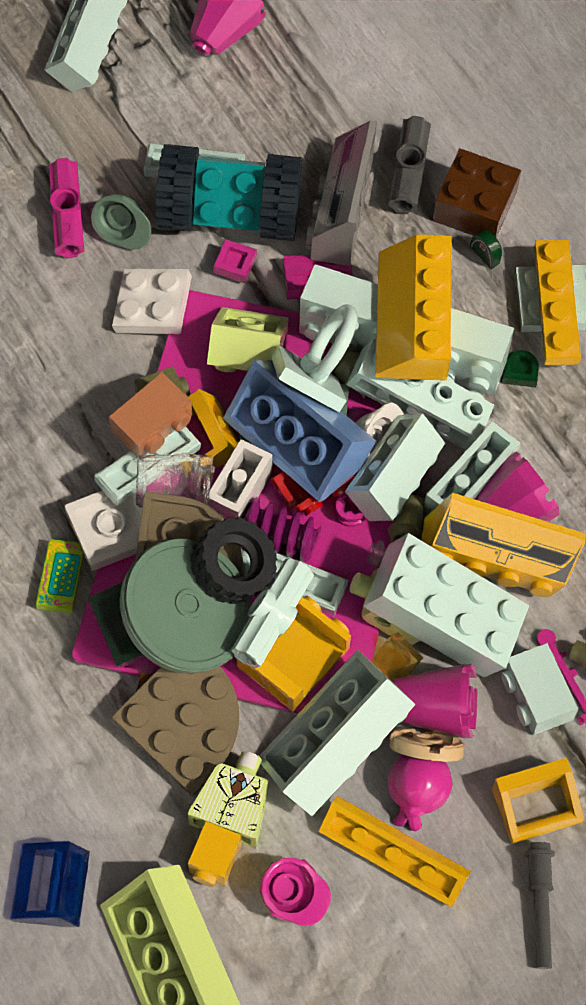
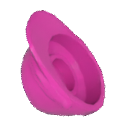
(295, 891)

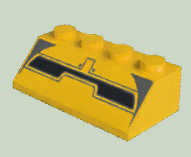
(504, 544)

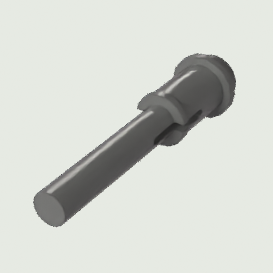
(540, 883)

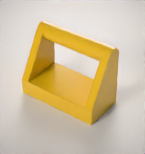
(217, 429)
(534, 780)

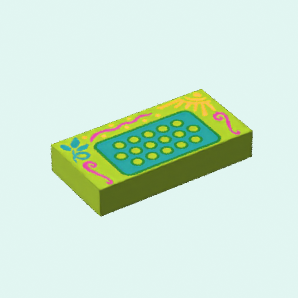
(60, 576)

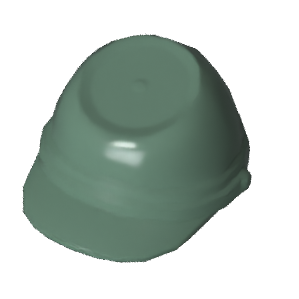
(121, 221)

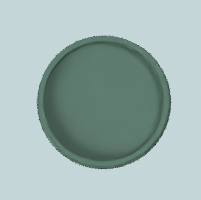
(173, 616)

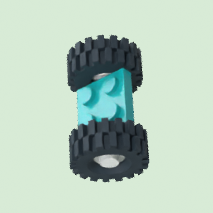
(228, 192)

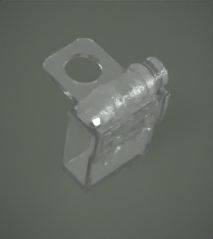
(176, 475)

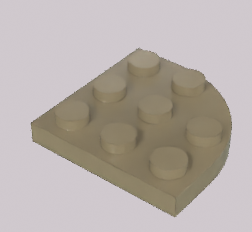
(180, 518)
(184, 722)

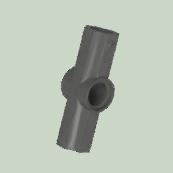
(408, 178)

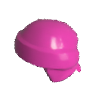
(418, 788)

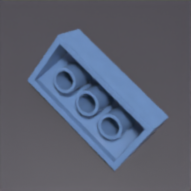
(302, 434)

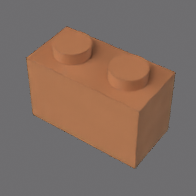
(151, 416)

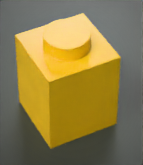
(214, 855)

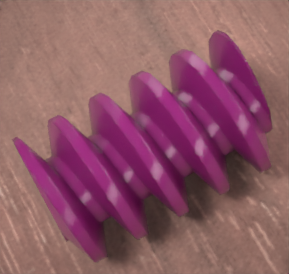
(285, 531)

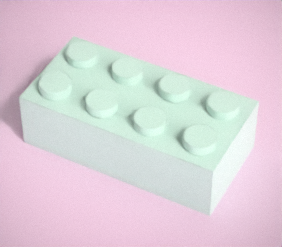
(446, 605)

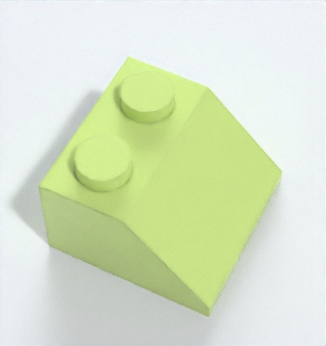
(244, 336)

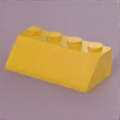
(414, 309)

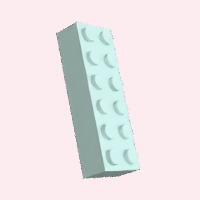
(477, 343)

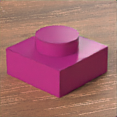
(235, 261)

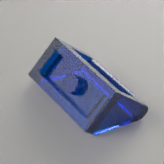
(65, 885)

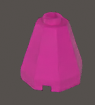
(223, 22)
(519, 489)

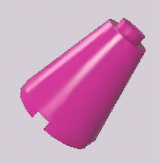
(442, 700)

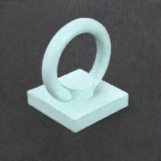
(311, 373)

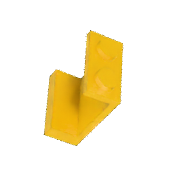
(301, 655)

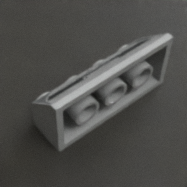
(342, 196)

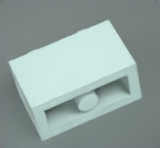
(539, 689)

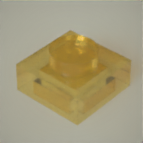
(397, 657)

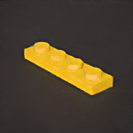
(557, 302)
(394, 851)

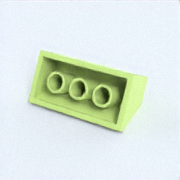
(167, 942)

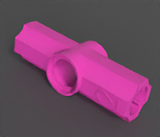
(66, 222)

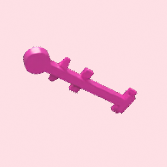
(548, 636)

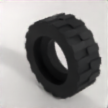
(255, 544)

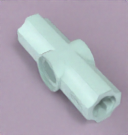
(272, 612)

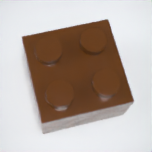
(476, 194)

